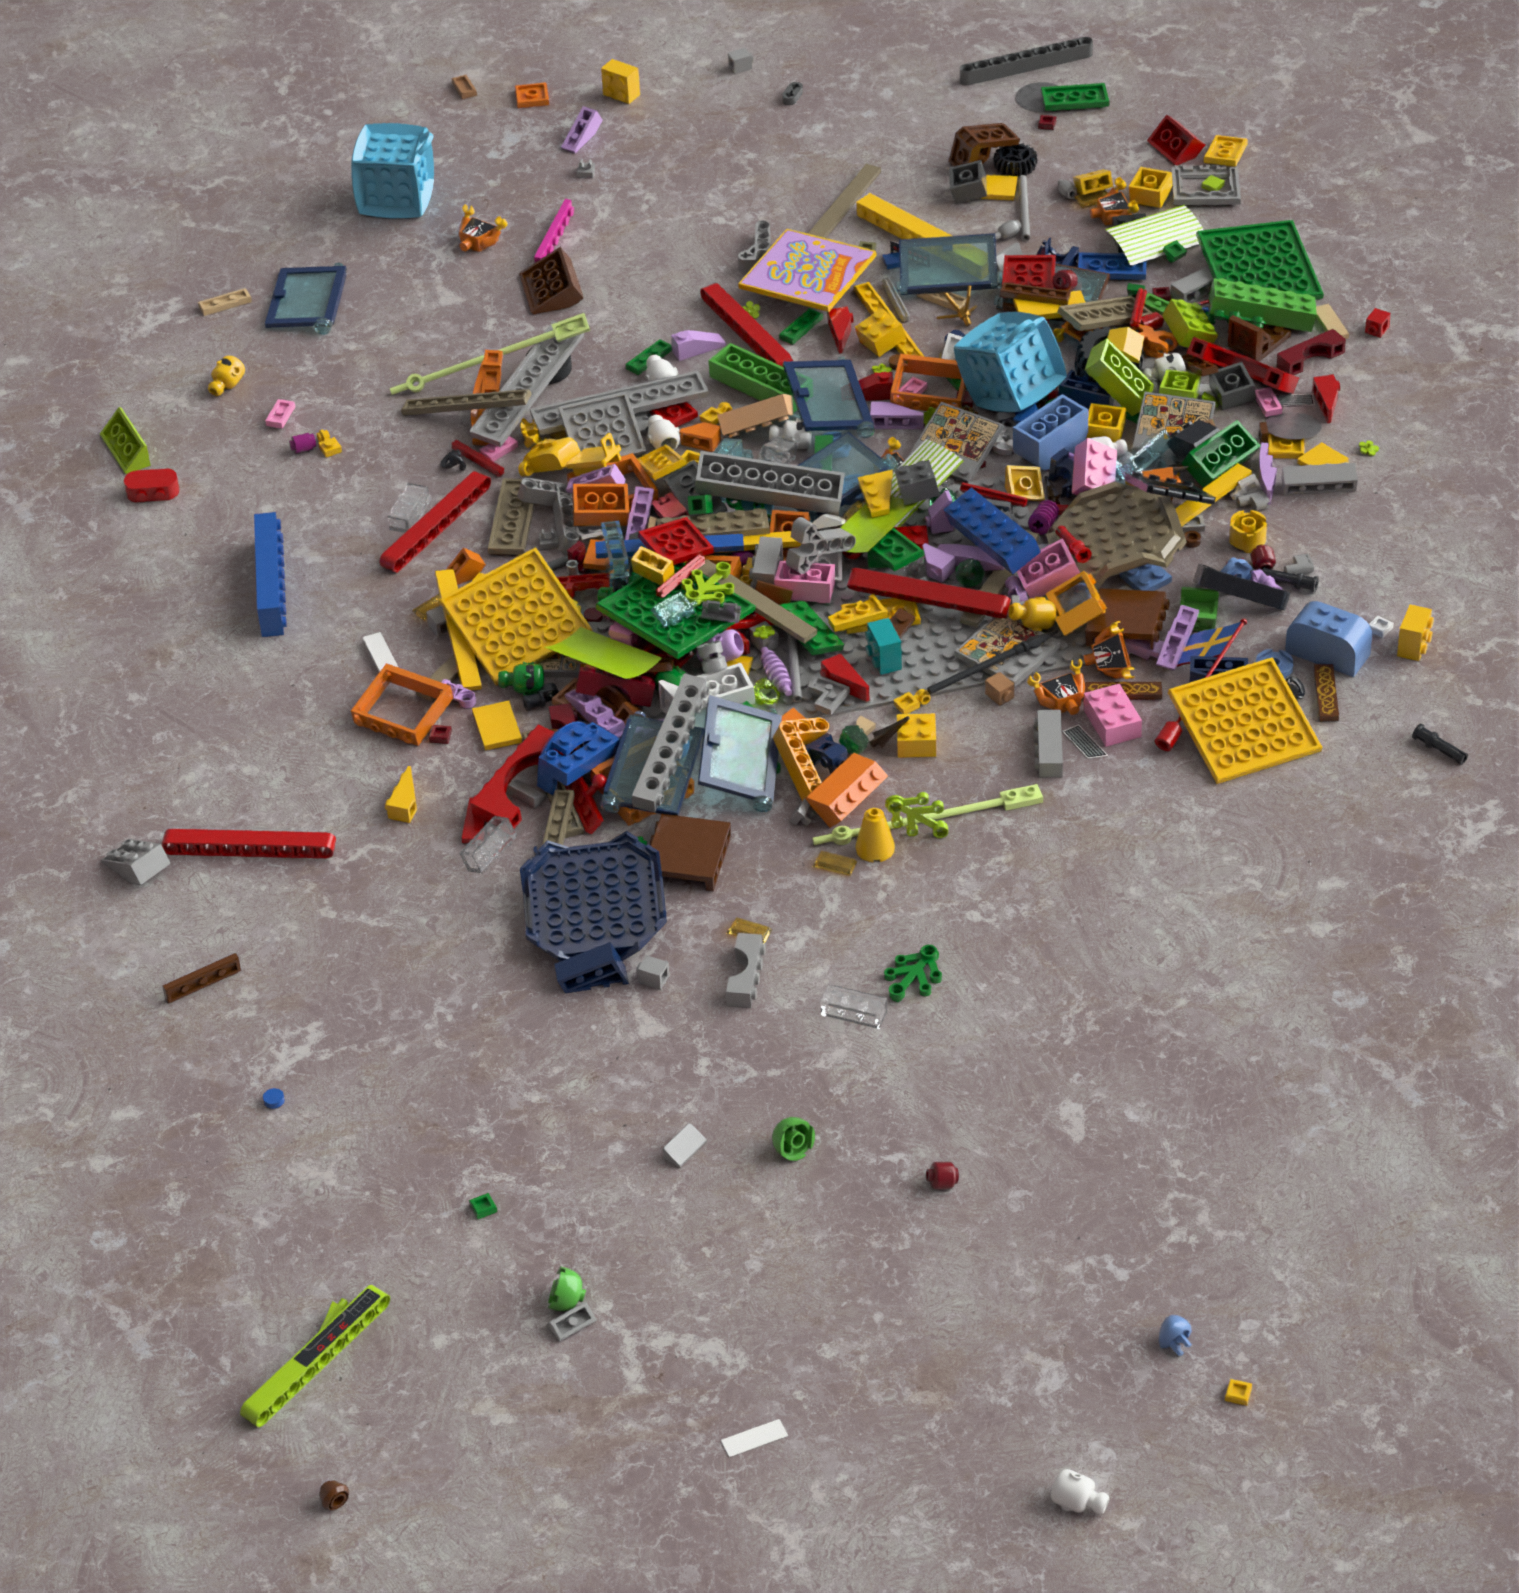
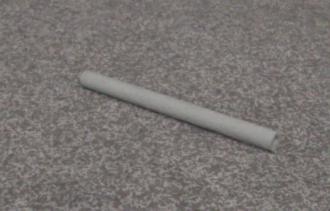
(1024, 211)
(794, 668)

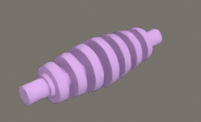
(776, 671)

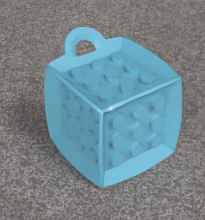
(392, 170)
(1010, 362)

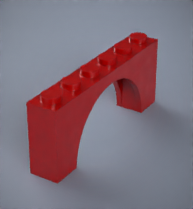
(1257, 370)
(492, 798)

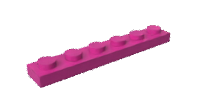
(555, 230)

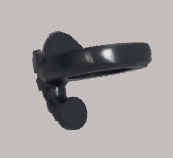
(454, 458)
(1298, 689)

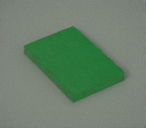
(896, 550)

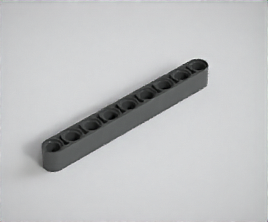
(1026, 60)

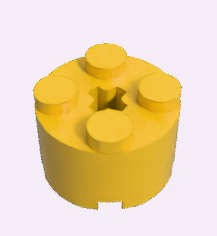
(1247, 530)

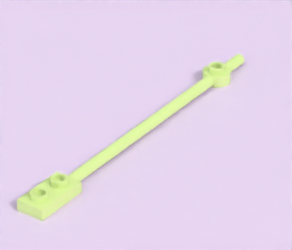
(561, 330)
(1009, 799)

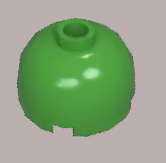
(793, 1138)
(566, 1290)

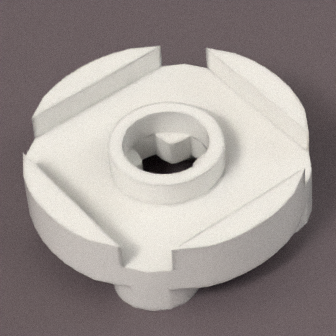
(1002, 447)

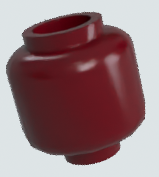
(1065, 280)
(1262, 557)
(942, 1175)

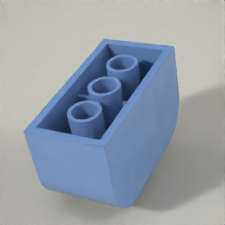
(1049, 430)
(1330, 637)

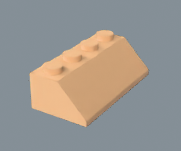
(755, 415)

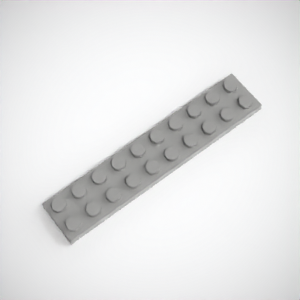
(533, 374)
(641, 396)

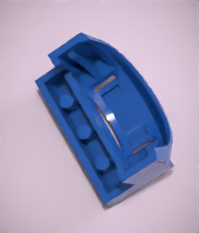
(597, 748)

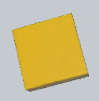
(1238, 1392)

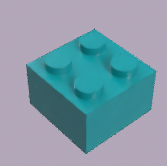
(884, 646)

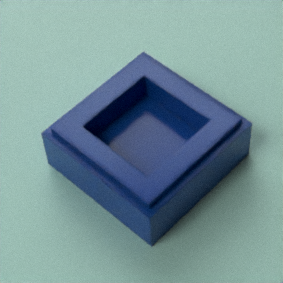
(891, 260)

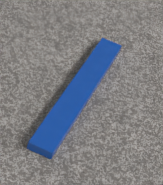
(721, 543)

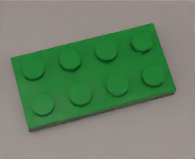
(1075, 97)
(825, 640)

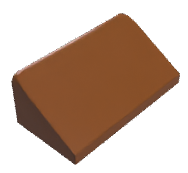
(775, 593)

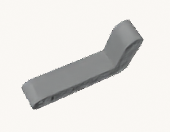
(553, 495)

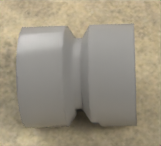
(713, 663)

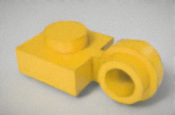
(710, 415)
(328, 445)
(746, 569)
(909, 703)

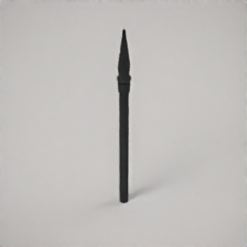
(1024, 646)

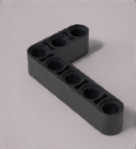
(1241, 587)

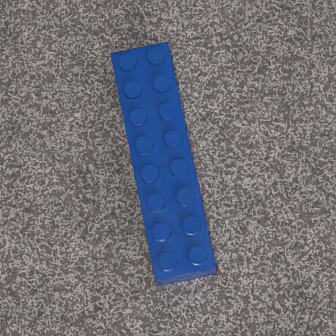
(270, 574)

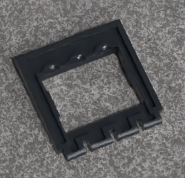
(1169, 487)

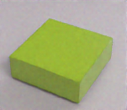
(1213, 183)

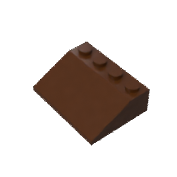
(551, 283)

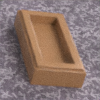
(464, 86)

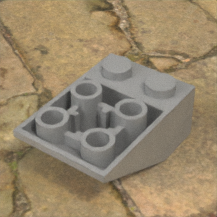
(137, 860)

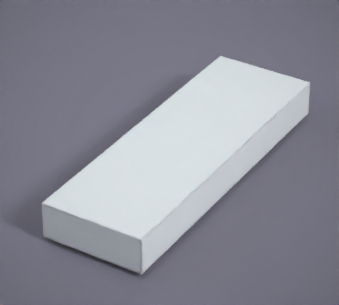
(379, 650)

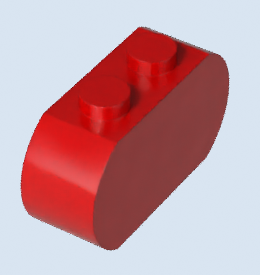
(151, 485)

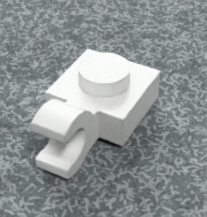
(1247, 485)

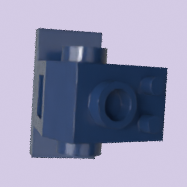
(1068, 259)
(1063, 467)
(827, 752)

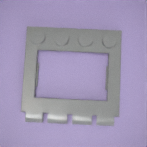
(1201, 198)

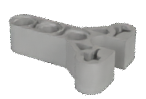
(751, 256)
(815, 543)

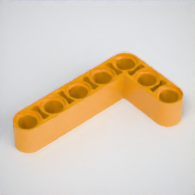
(790, 742)

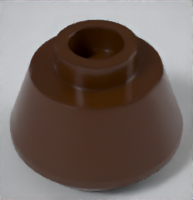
(333, 1495)

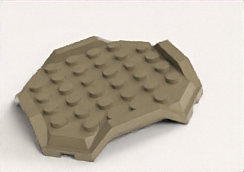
(1121, 529)

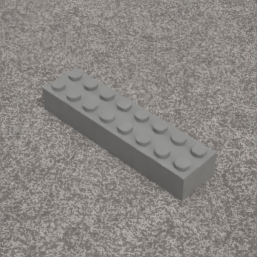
(769, 482)

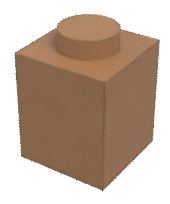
(999, 688)

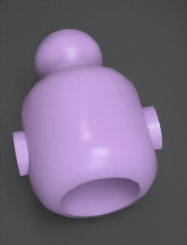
(731, 644)

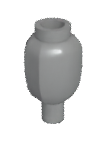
(1067, 188)
(1008, 229)

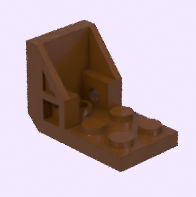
(971, 139)
(1254, 340)

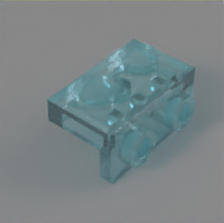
(674, 609)

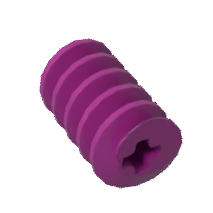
(1043, 517)

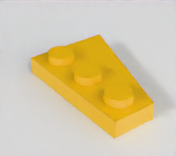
(877, 492)
(857, 616)

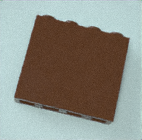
(1139, 614)
(691, 847)

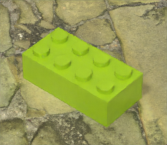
(1118, 376)

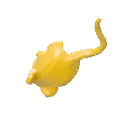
(529, 432)

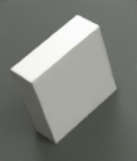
(1380, 626)

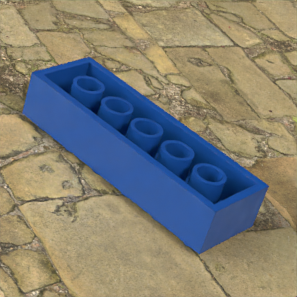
(992, 531)

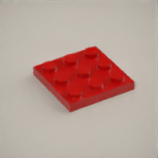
(1029, 270)
(676, 540)

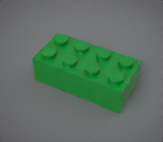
(1221, 453)

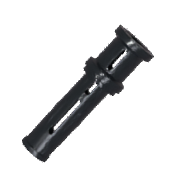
(1299, 580)
(1433, 740)

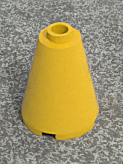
(874, 837)

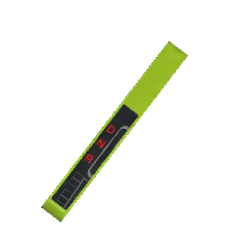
(314, 1356)

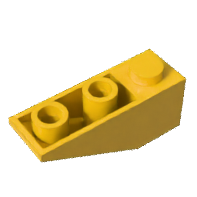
(402, 801)

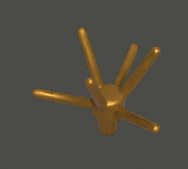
(962, 313)

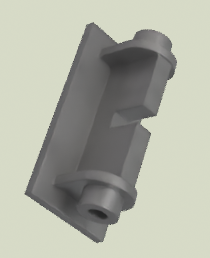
(729, 612)

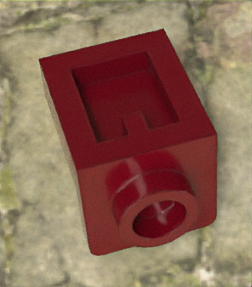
(578, 553)

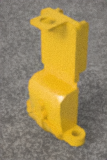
(565, 453)

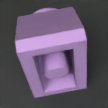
(936, 516)
(938, 563)

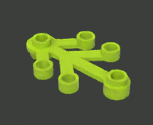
(722, 571)
(897, 804)

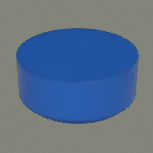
(273, 1098)

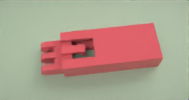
(669, 507)

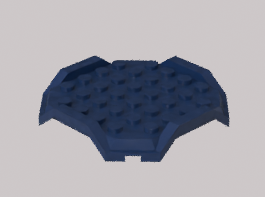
(593, 897)

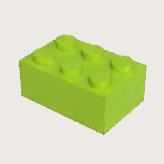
(1188, 321)
(1180, 384)

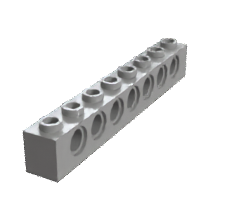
(664, 753)

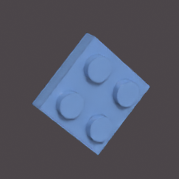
(1146, 577)

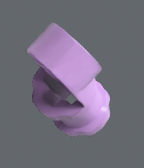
(1260, 577)
(1014, 583)
(460, 693)

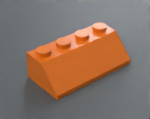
(845, 788)

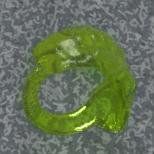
(760, 698)

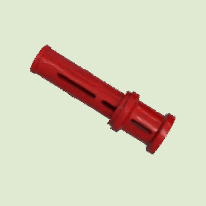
(1075, 546)

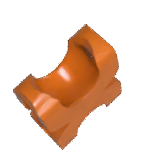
(1155, 341)

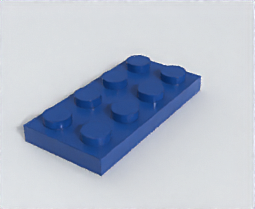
(1113, 263)

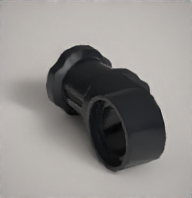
(540, 697)

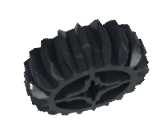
(1015, 160)

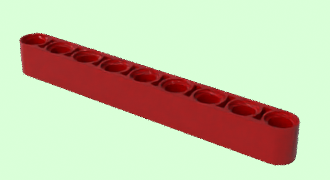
(744, 324)
(435, 521)
(928, 593)
(249, 843)

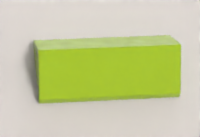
(125, 442)

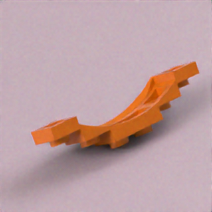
(487, 381)

